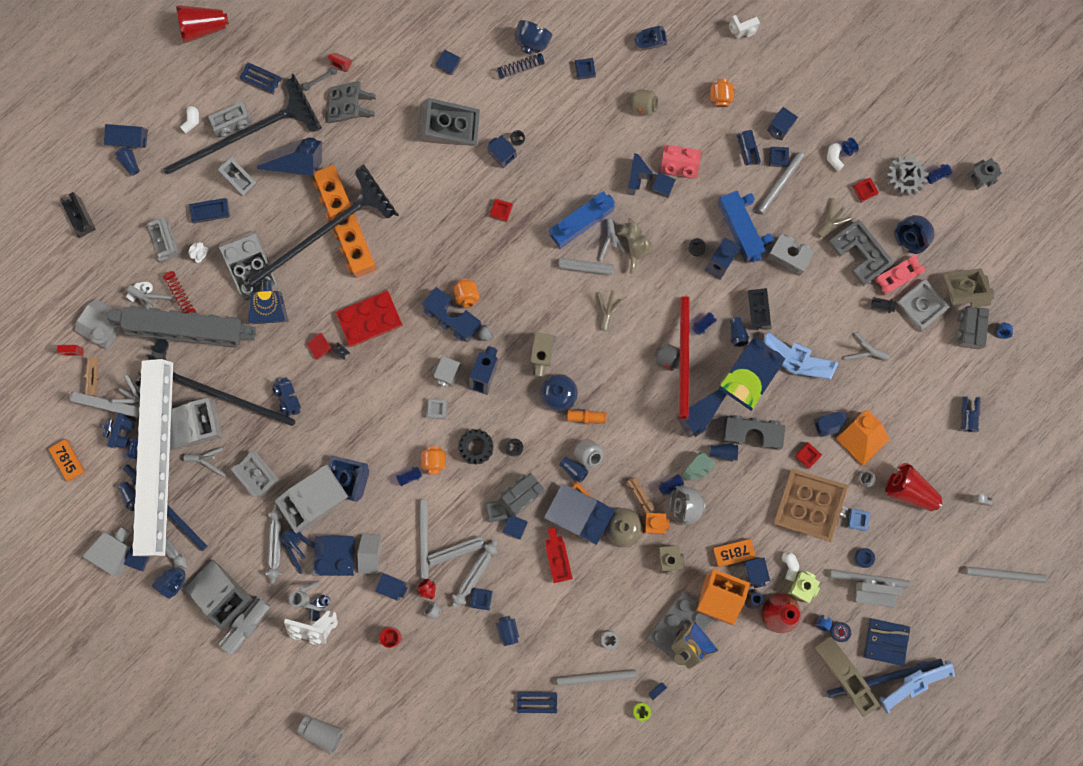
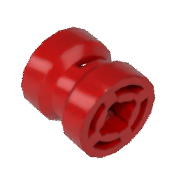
(387, 637)

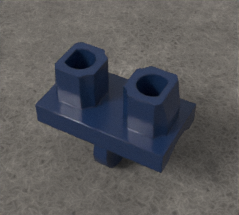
(121, 423)

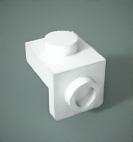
(744, 29)

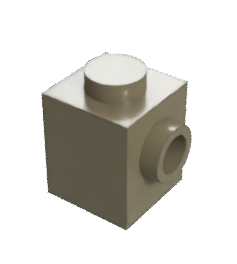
(670, 559)

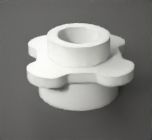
(198, 252)

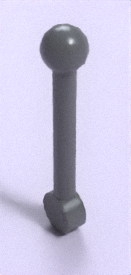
(307, 86)

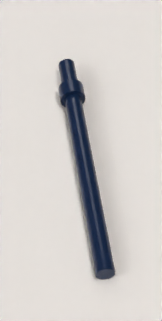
(172, 515)
(923, 666)

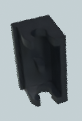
(78, 215)
(759, 309)

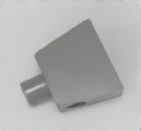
(110, 551)

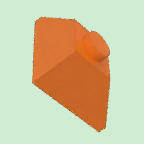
(863, 437)

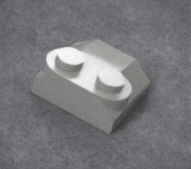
(96, 326)

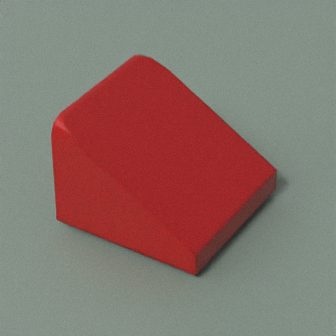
(340, 61)
(319, 346)

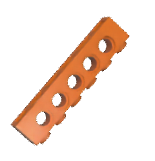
(330, 177)

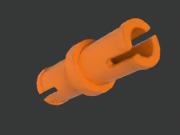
(587, 416)

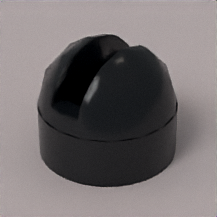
(517, 133)

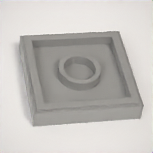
(922, 305)

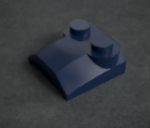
(351, 476)
(334, 556)

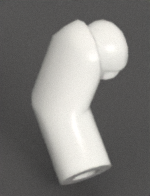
(833, 156)

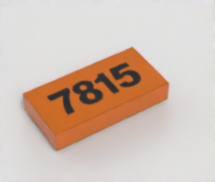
(67, 460)
(734, 553)

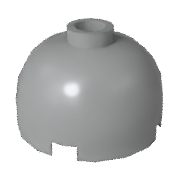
(687, 505)

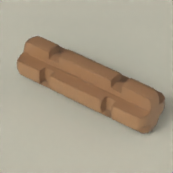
(640, 495)

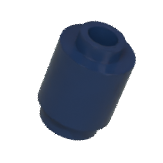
(507, 630)

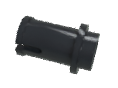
(883, 304)

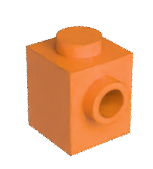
(655, 523)

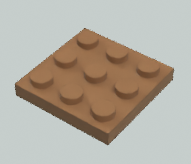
(811, 505)

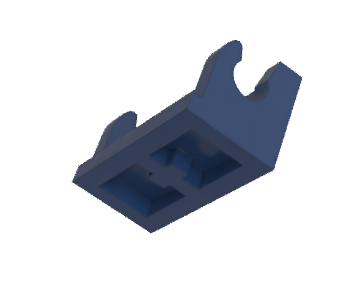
(125, 136)

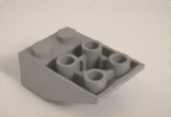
(245, 259)
(194, 424)
(311, 499)

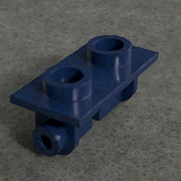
(283, 390)

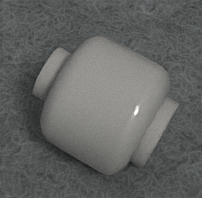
(588, 453)

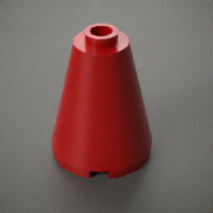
(199, 22)
(912, 489)
(781, 613)

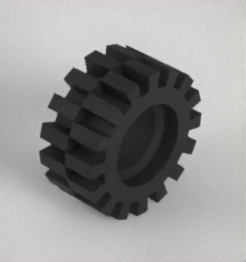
(464, 446)

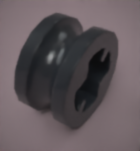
(696, 241)
(341, 351)
(514, 453)

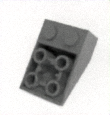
(218, 595)

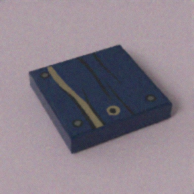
(887, 642)

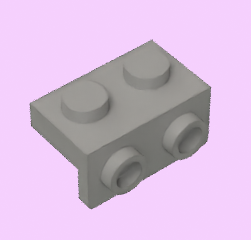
(230, 120)
(255, 475)
(876, 594)

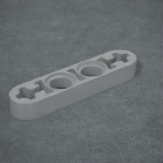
(104, 404)

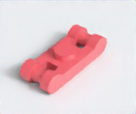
(899, 274)

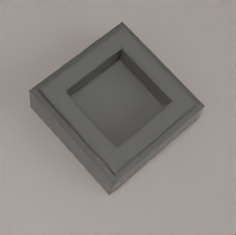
(496, 511)

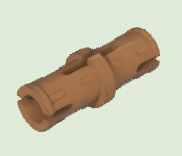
(91, 376)

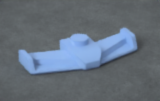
(798, 359)
(916, 684)

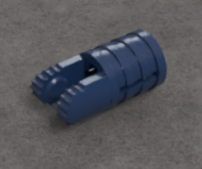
(748, 147)
(970, 417)

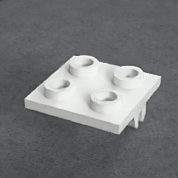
(316, 633)

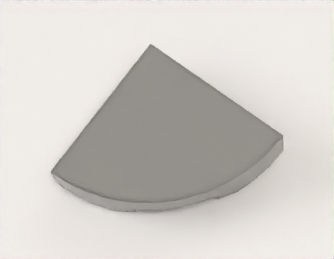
(982, 500)

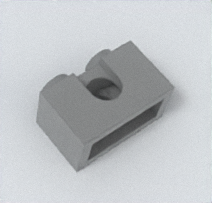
(780, 255)

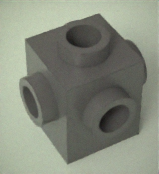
(984, 173)

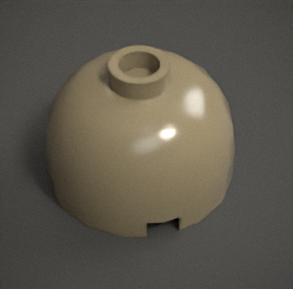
(624, 528)

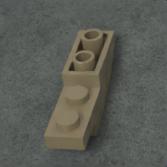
(847, 676)

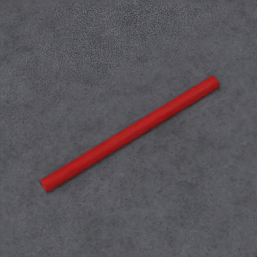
(684, 358)

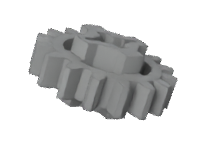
(913, 181)

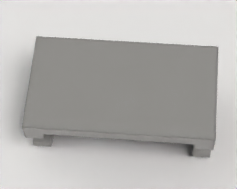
(163, 239)

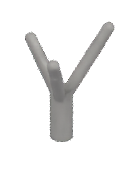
(611, 235)
(145, 297)
(872, 351)
(134, 398)
(201, 458)

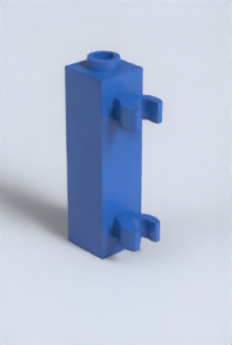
(582, 219)
(742, 227)

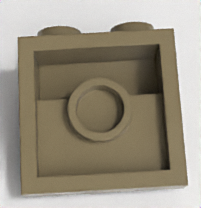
(969, 287)

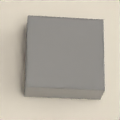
(436, 409)

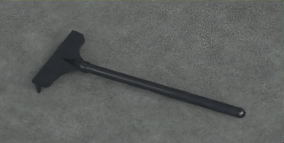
(297, 107)
(370, 196)
(159, 352)

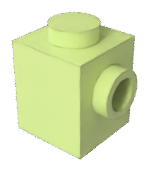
(805, 587)

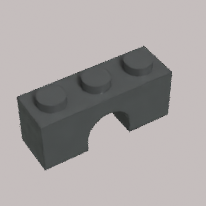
(770, 433)

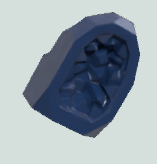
(651, 38)
(830, 423)
(170, 582)

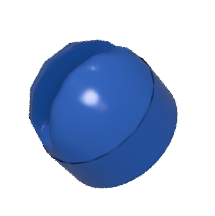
(1009, 330)
(823, 624)

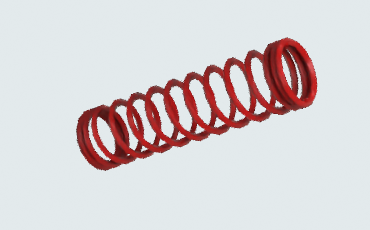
(172, 277)

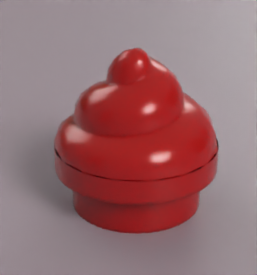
(426, 589)

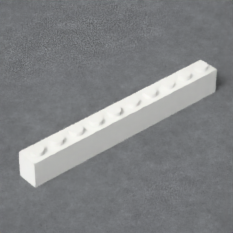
(153, 458)

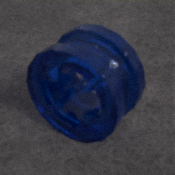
(850, 146)

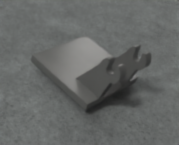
(344, 102)

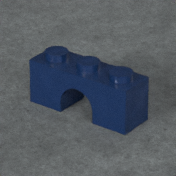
(462, 326)

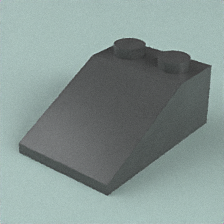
(448, 123)

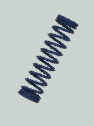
(540, 56)

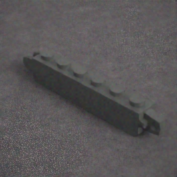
(181, 326)

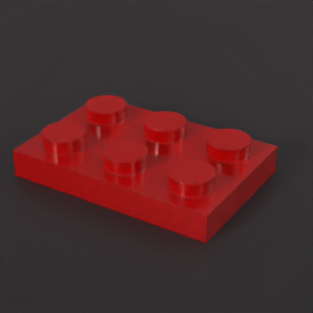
(369, 319)

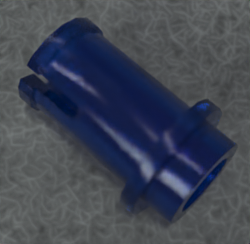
(940, 173)
(703, 324)
(409, 476)
(669, 485)

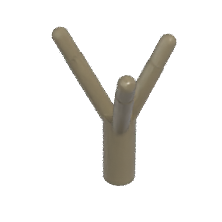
(832, 221)
(607, 313)

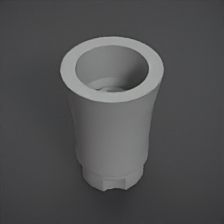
(321, 734)

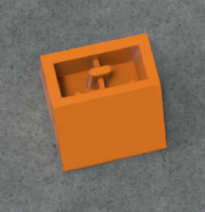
(722, 596)

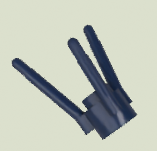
(291, 541)

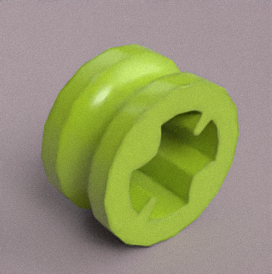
(636, 714)

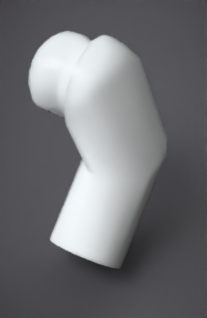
(192, 119)
(144, 287)
(793, 566)

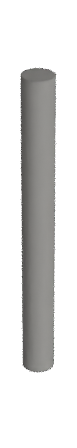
(780, 183)
(424, 539)
(1005, 574)
(860, 578)
(596, 677)

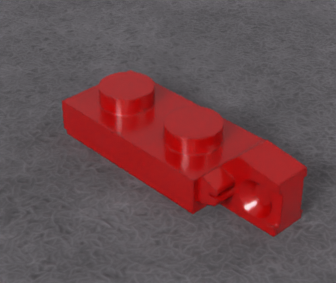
(557, 557)

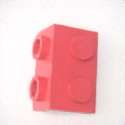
(680, 161)

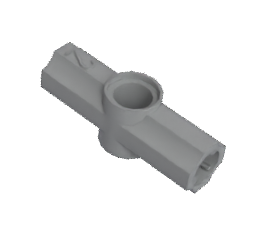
(245, 625)

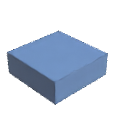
(858, 519)

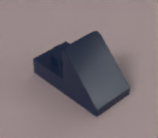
(638, 170)

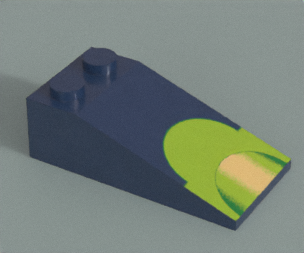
(752, 373)

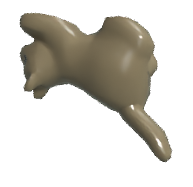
(638, 243)

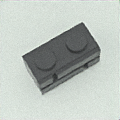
(972, 327)
(521, 494)

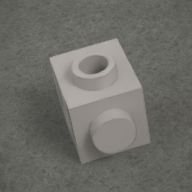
(446, 371)

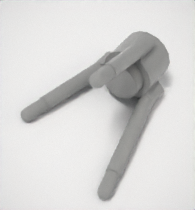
(301, 598)

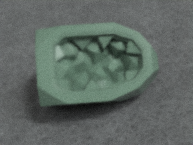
(698, 467)

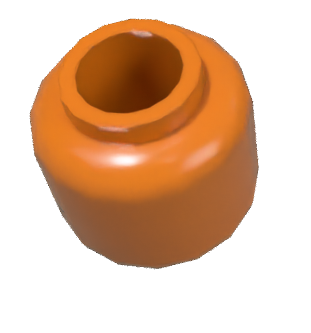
(722, 93)
(466, 293)
(433, 460)

